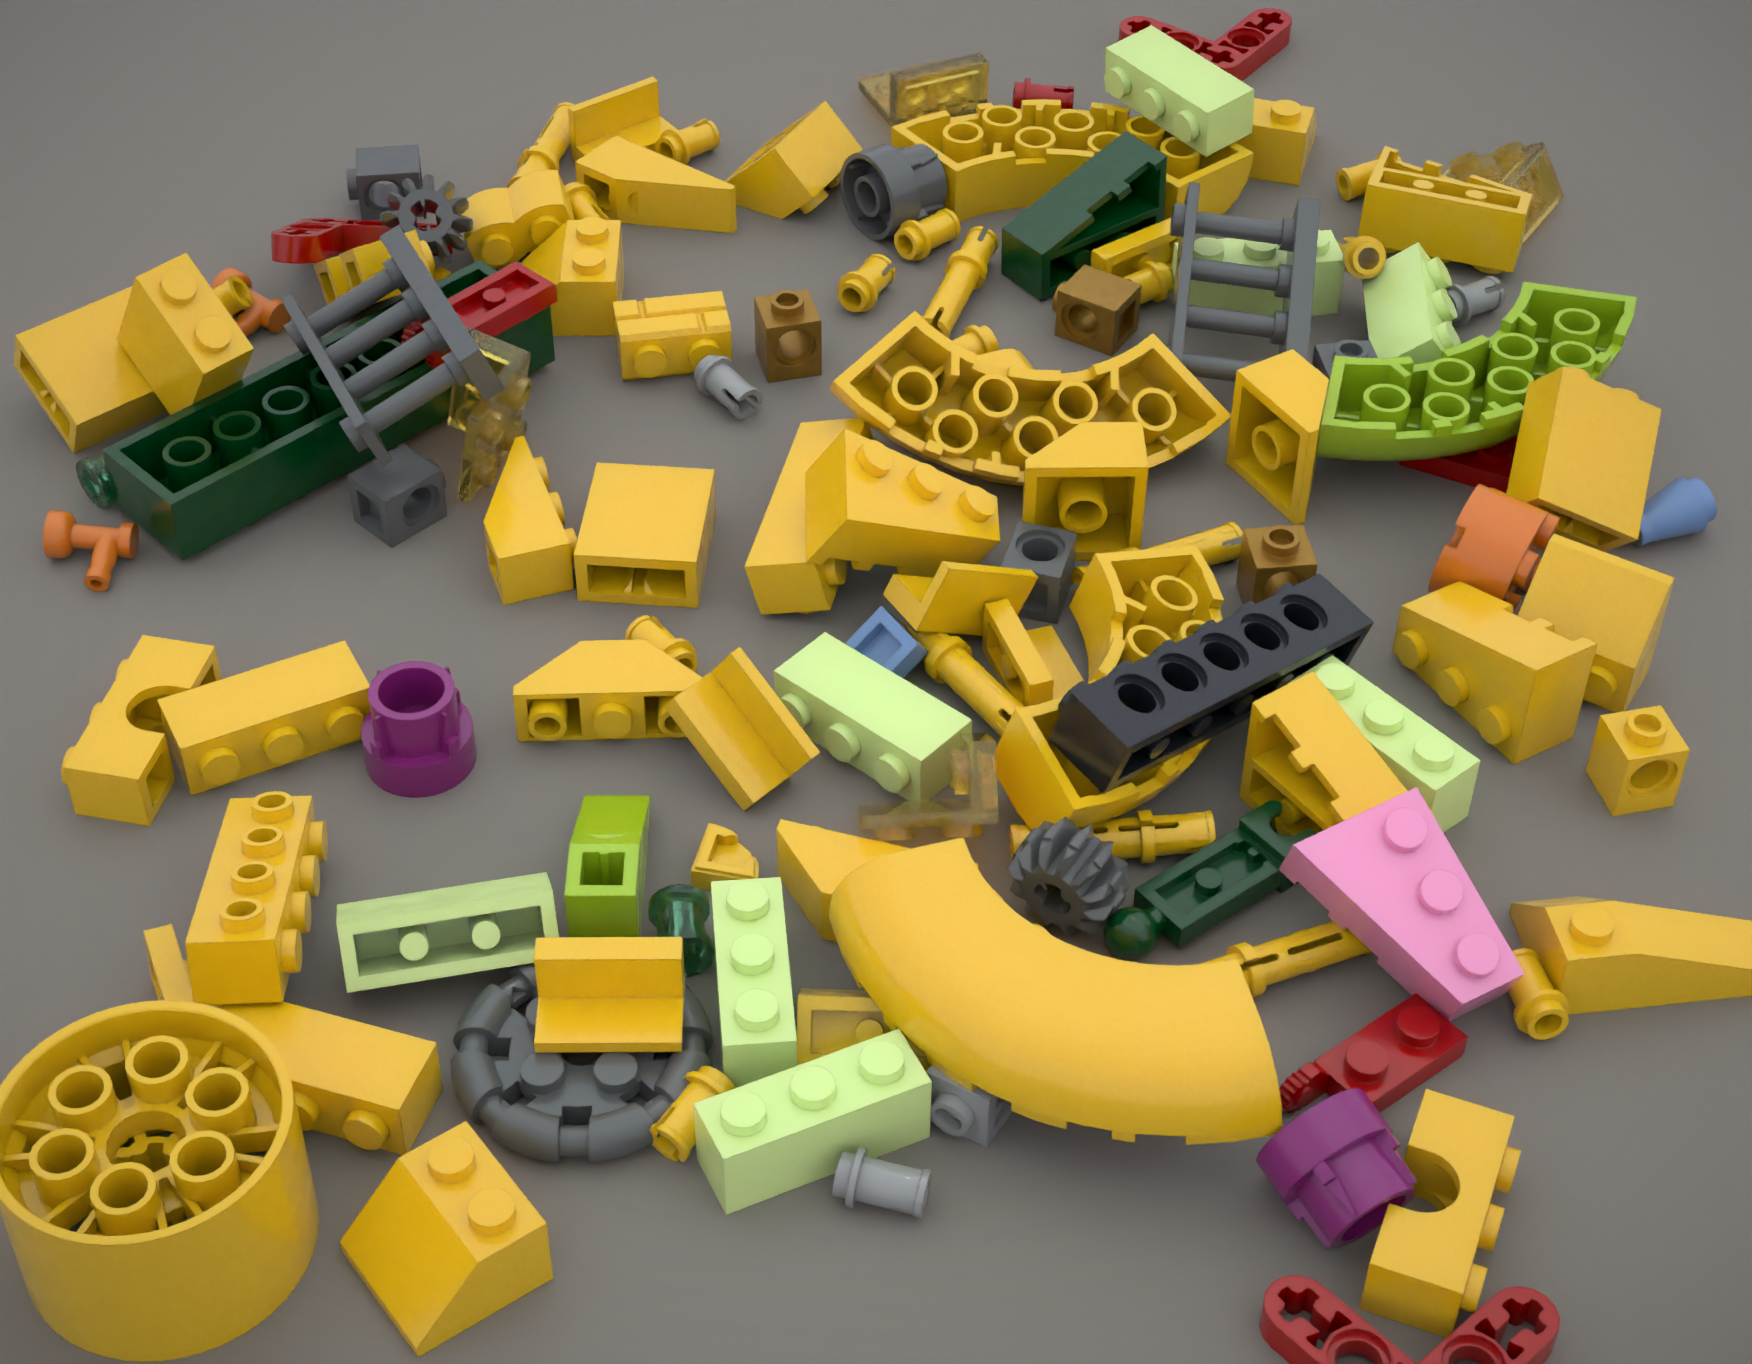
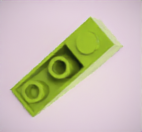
(608, 866)

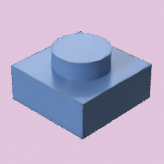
(888, 643)

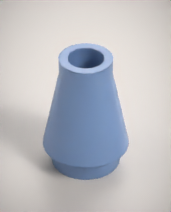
(1677, 511)

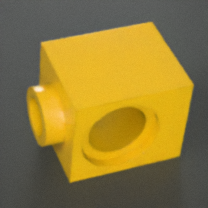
(1637, 760)

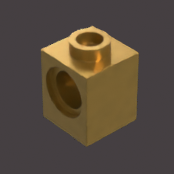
(1097, 309)
(788, 335)
(1272, 559)

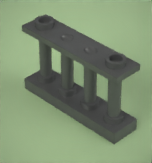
(1290, 281)
(440, 333)

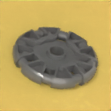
(558, 1089)

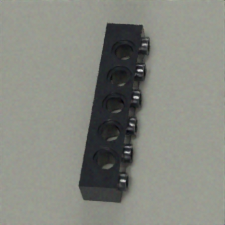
(1203, 682)

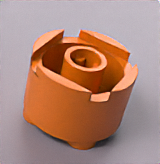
(1495, 545)

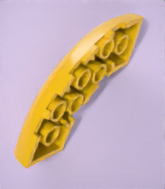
(1018, 155)
(991, 419)
(1124, 613)
(1047, 1020)

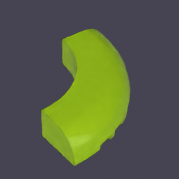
(1478, 387)

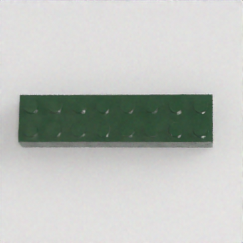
(273, 437)

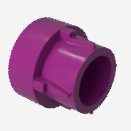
(417, 731)
(1338, 1168)

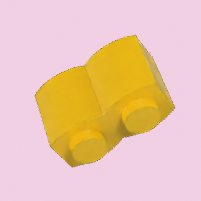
(516, 217)

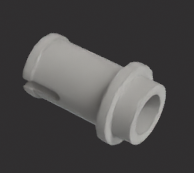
(1473, 299)
(718, 378)
(881, 1183)

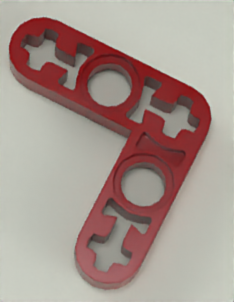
(1236, 51)
(321, 238)
(1349, 1333)

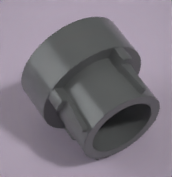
(892, 186)

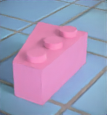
(1409, 902)

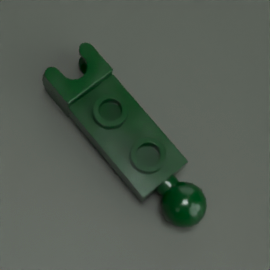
(1205, 886)

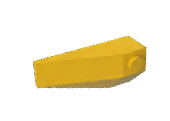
(1635, 954)

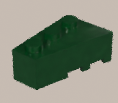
(1093, 206)

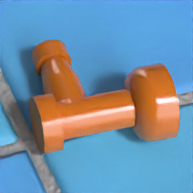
(263, 311)
(63, 535)

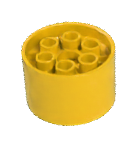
(135, 1272)

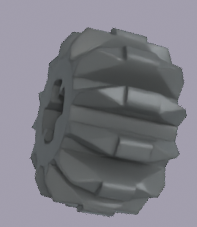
(425, 201)
(1068, 877)

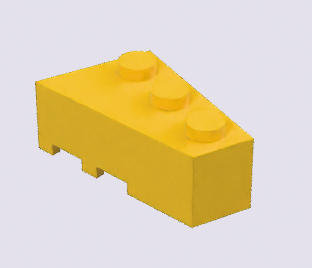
(1451, 219)
(893, 511)
(1495, 668)
(1311, 760)

